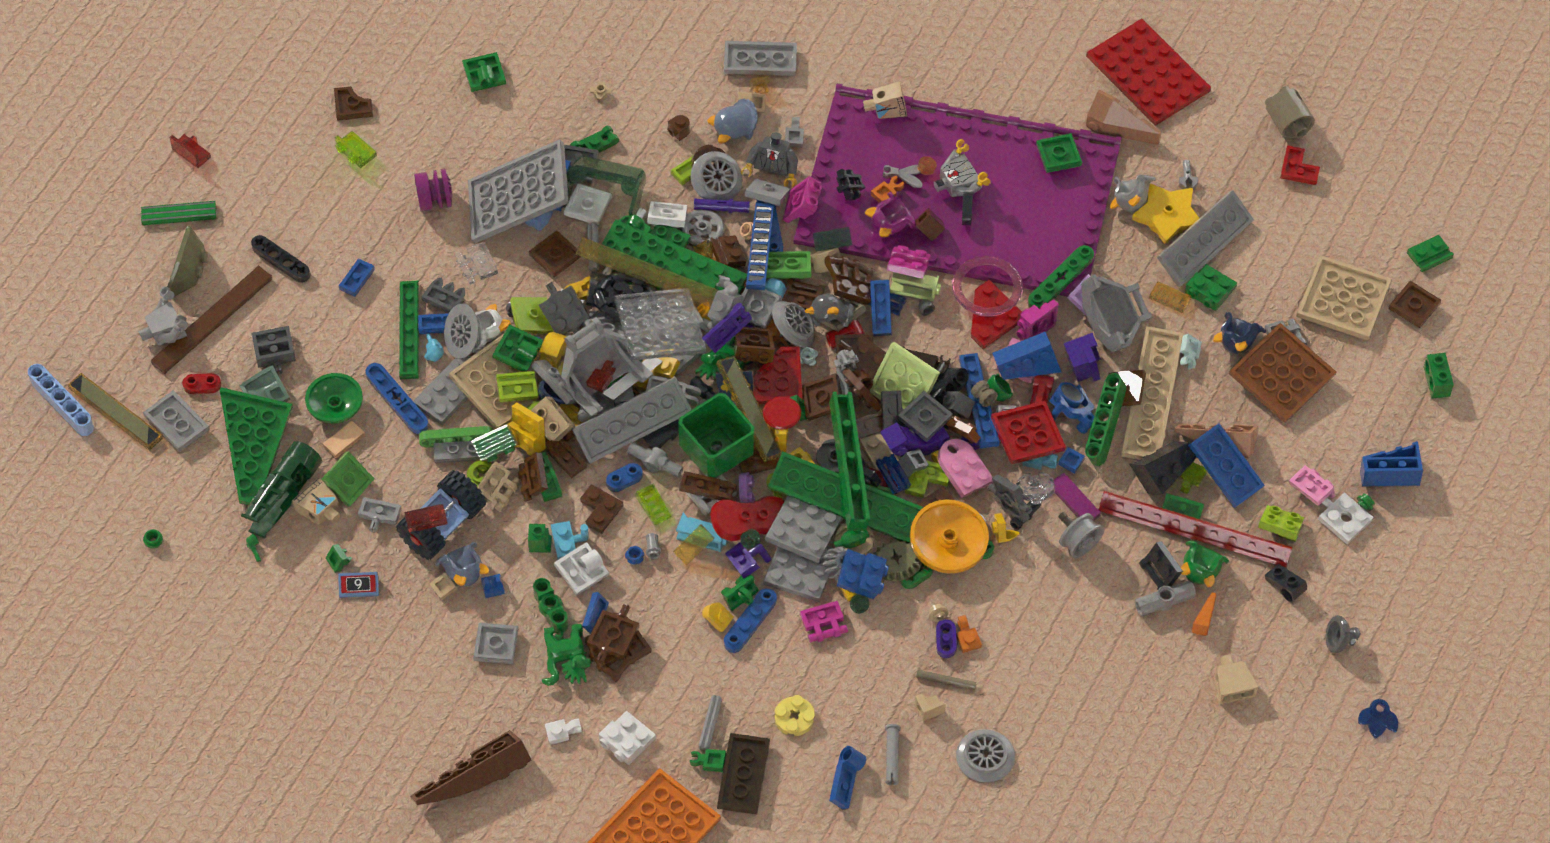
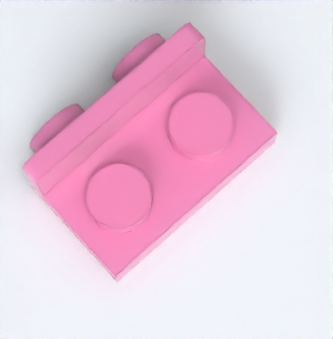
(1312, 485)

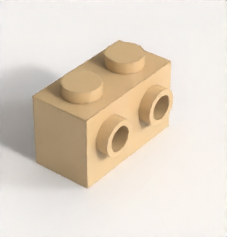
(555, 420)

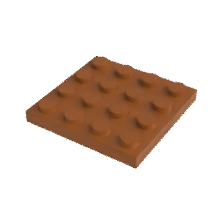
(1282, 372)

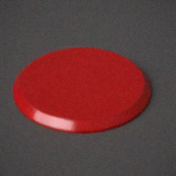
(781, 413)

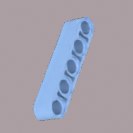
(62, 406)

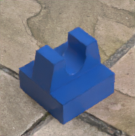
(492, 586)

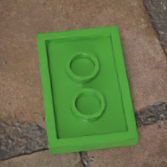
(789, 265)

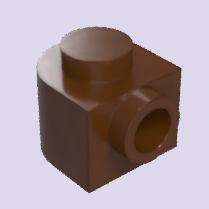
(679, 127)

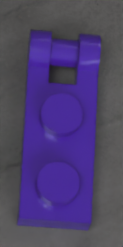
(727, 328)

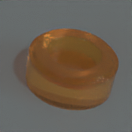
(927, 165)

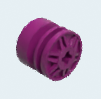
(433, 190)

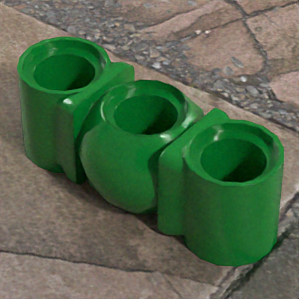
(546, 598)

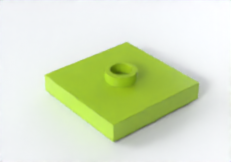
(529, 315)

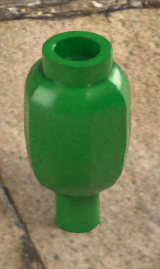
(852, 539)

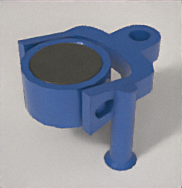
(1067, 400)

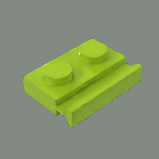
(517, 386)

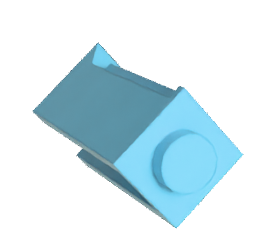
(688, 525)

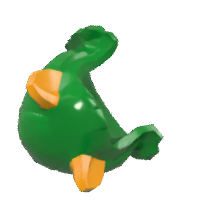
(1202, 564)

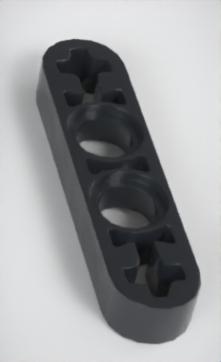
(280, 258)

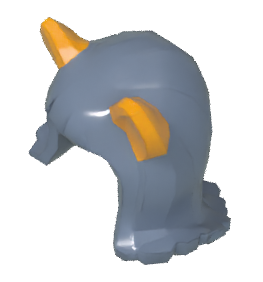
(735, 121)
(463, 565)

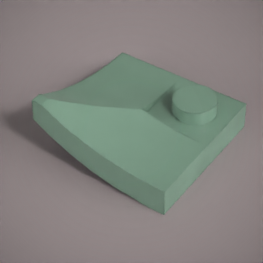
(266, 385)

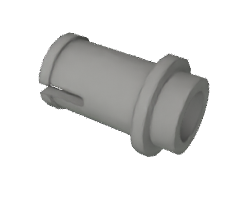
(653, 550)

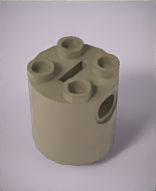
(1290, 113)

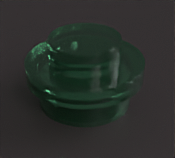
(859, 603)

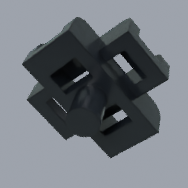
(847, 185)

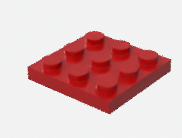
(1028, 432)

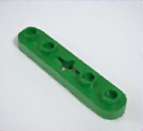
(1071, 266)

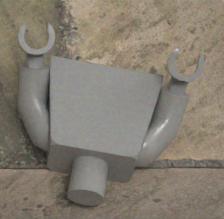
(722, 303)
(164, 322)

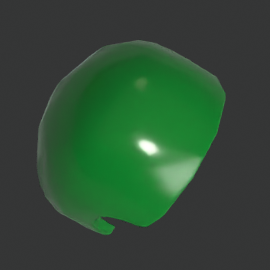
(1001, 387)

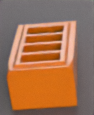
(1202, 621)

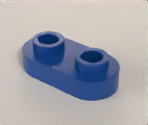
(625, 477)

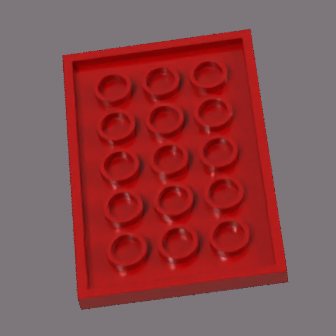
(1148, 71)

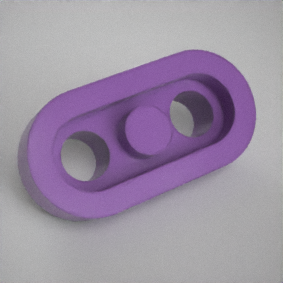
(746, 483)

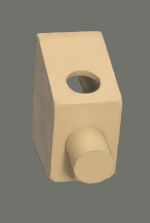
(1234, 681)

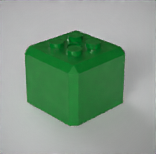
(716, 423)

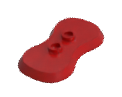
(734, 518)

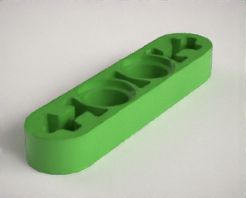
(429, 437)

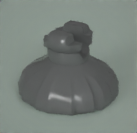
(1340, 634)

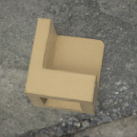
(757, 98)
(819, 257)
(929, 707)

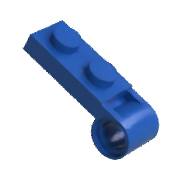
(848, 764)

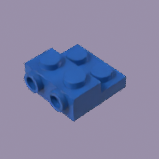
(862, 573)

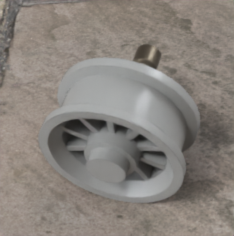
(1080, 534)

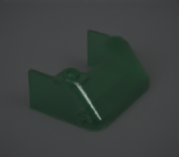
(631, 178)

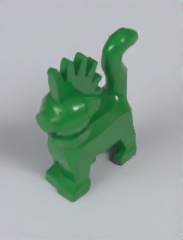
(710, 359)
(566, 649)

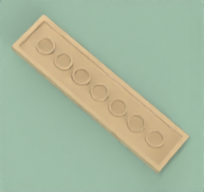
(1149, 420)

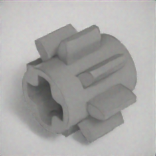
(846, 359)

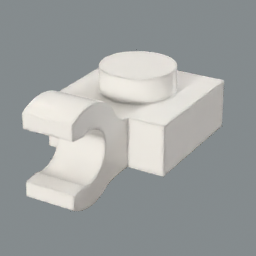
(559, 731)

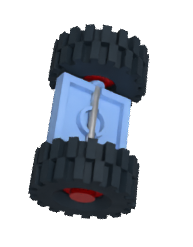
(460, 501)

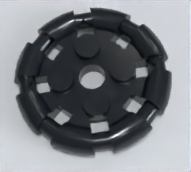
(605, 294)

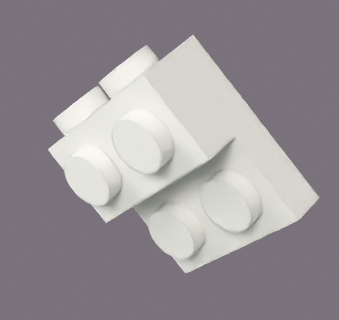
(626, 738)

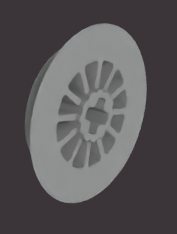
(700, 185)
(793, 323)
(461, 331)
(986, 774)

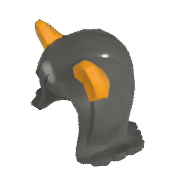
(829, 307)

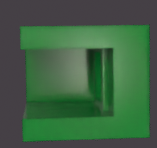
(539, 538)

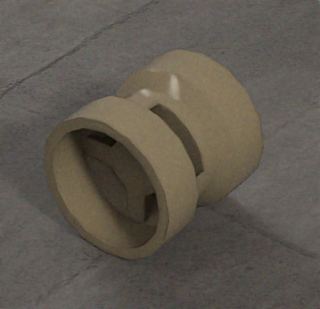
(984, 393)

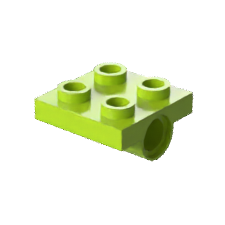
(1281, 522)

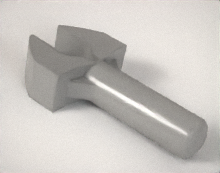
(1187, 176)

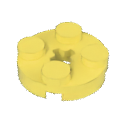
(794, 705)

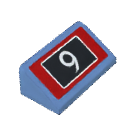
(358, 584)

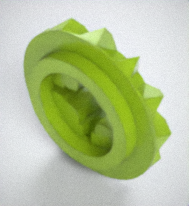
(479, 466)

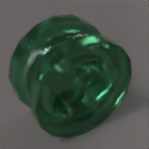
(747, 543)

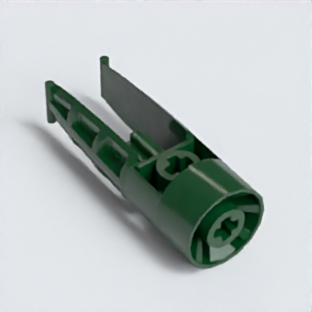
(281, 487)

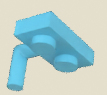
(565, 540)

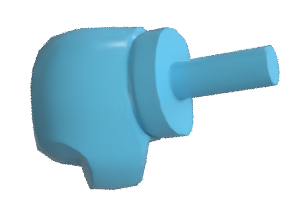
(434, 349)

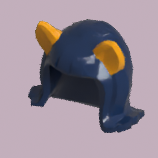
(1237, 334)

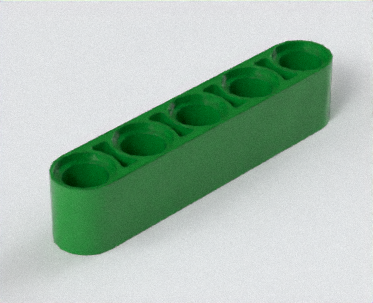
(1106, 427)

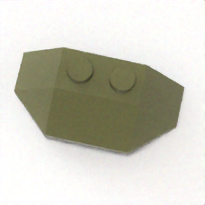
(188, 263)

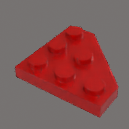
(989, 329)
(779, 377)

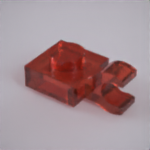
(601, 378)

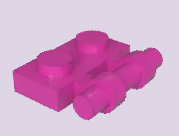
(822, 616)

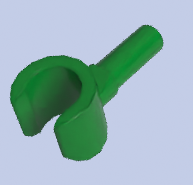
(251, 542)

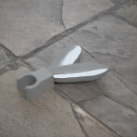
(905, 174)

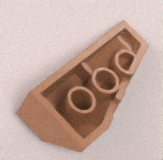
(1114, 120)
(1242, 435)

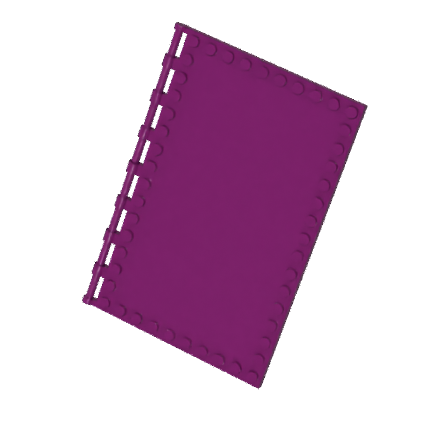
(1019, 217)

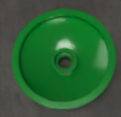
(331, 390)

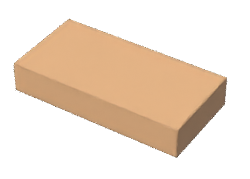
(343, 439)

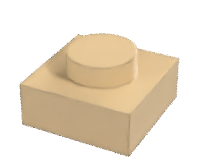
(443, 586)

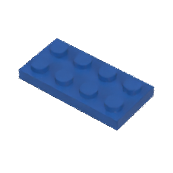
(1226, 465)

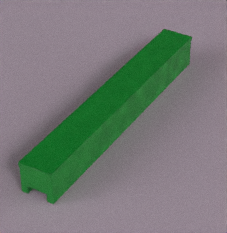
(849, 462)

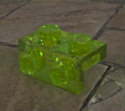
(355, 149)

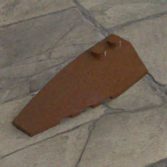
(487, 764)

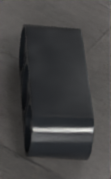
(951, 380)

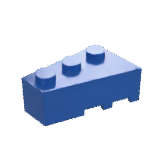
(1027, 358)
(1393, 468)

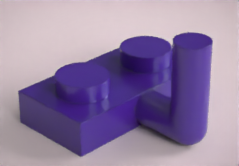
(743, 559)

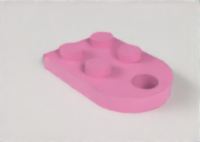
(964, 467)

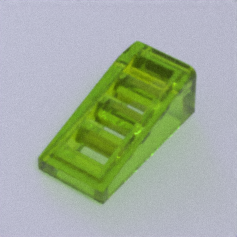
(651, 489)

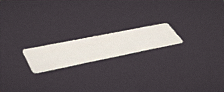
(629, 379)

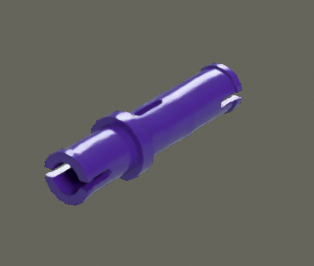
(721, 205)

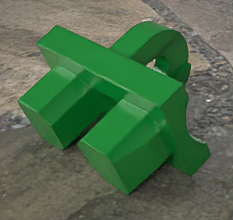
(744, 586)

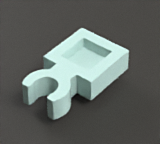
(1191, 349)

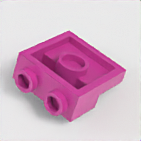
(802, 200)
(909, 262)
(1036, 320)

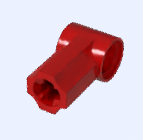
(853, 328)
(1041, 388)

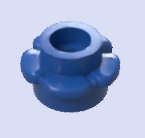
(634, 550)

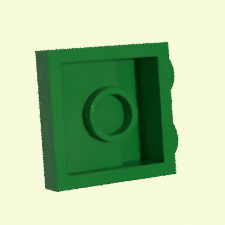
(1210, 287)

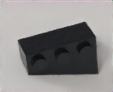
(1163, 467)

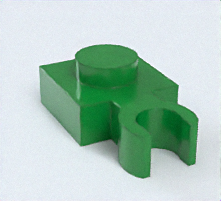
(712, 760)

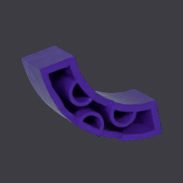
(902, 440)

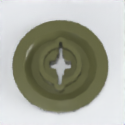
(908, 561)

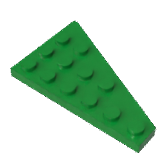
(254, 436)

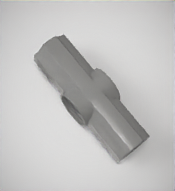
(1155, 602)

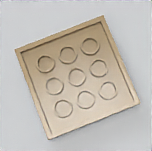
(1344, 297)
(478, 382)

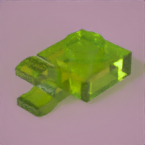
(1192, 476)

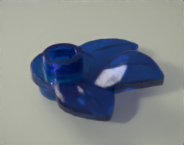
(1378, 721)

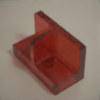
(190, 150)

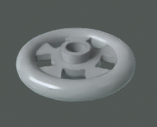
(699, 215)

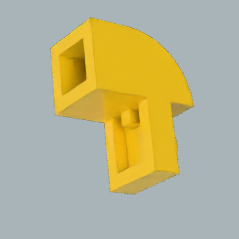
(553, 348)

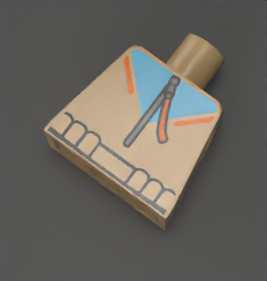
(887, 101)
(317, 503)

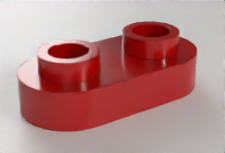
(201, 383)

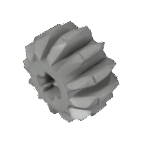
(834, 561)

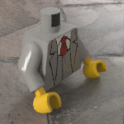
(959, 175)

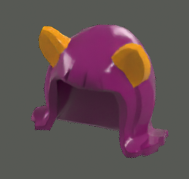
(890, 216)

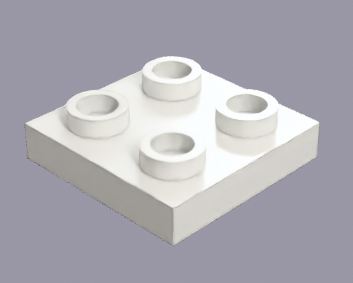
(581, 568)

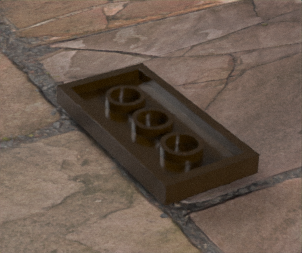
(743, 773)

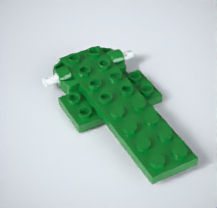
(667, 249)

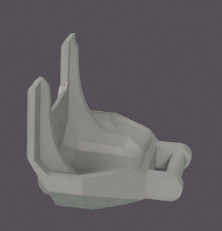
(1112, 311)
(590, 350)

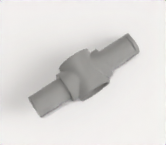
(655, 459)

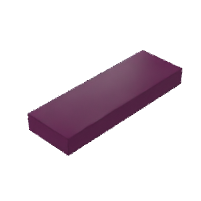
(1074, 498)

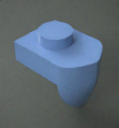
(540, 221)

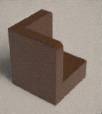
(930, 224)

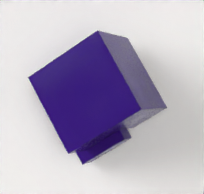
(1083, 357)

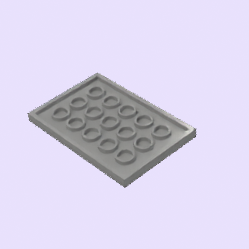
(518, 191)

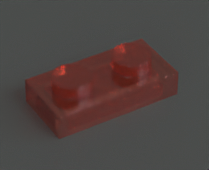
(425, 518)

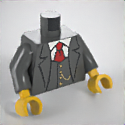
(774, 157)

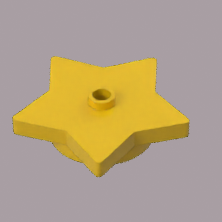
(1167, 212)

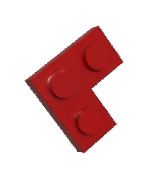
(1295, 170)

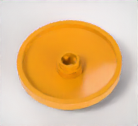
(949, 536)

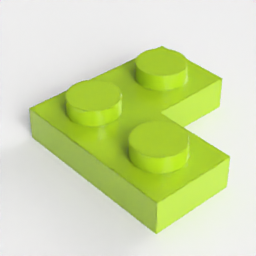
(920, 479)

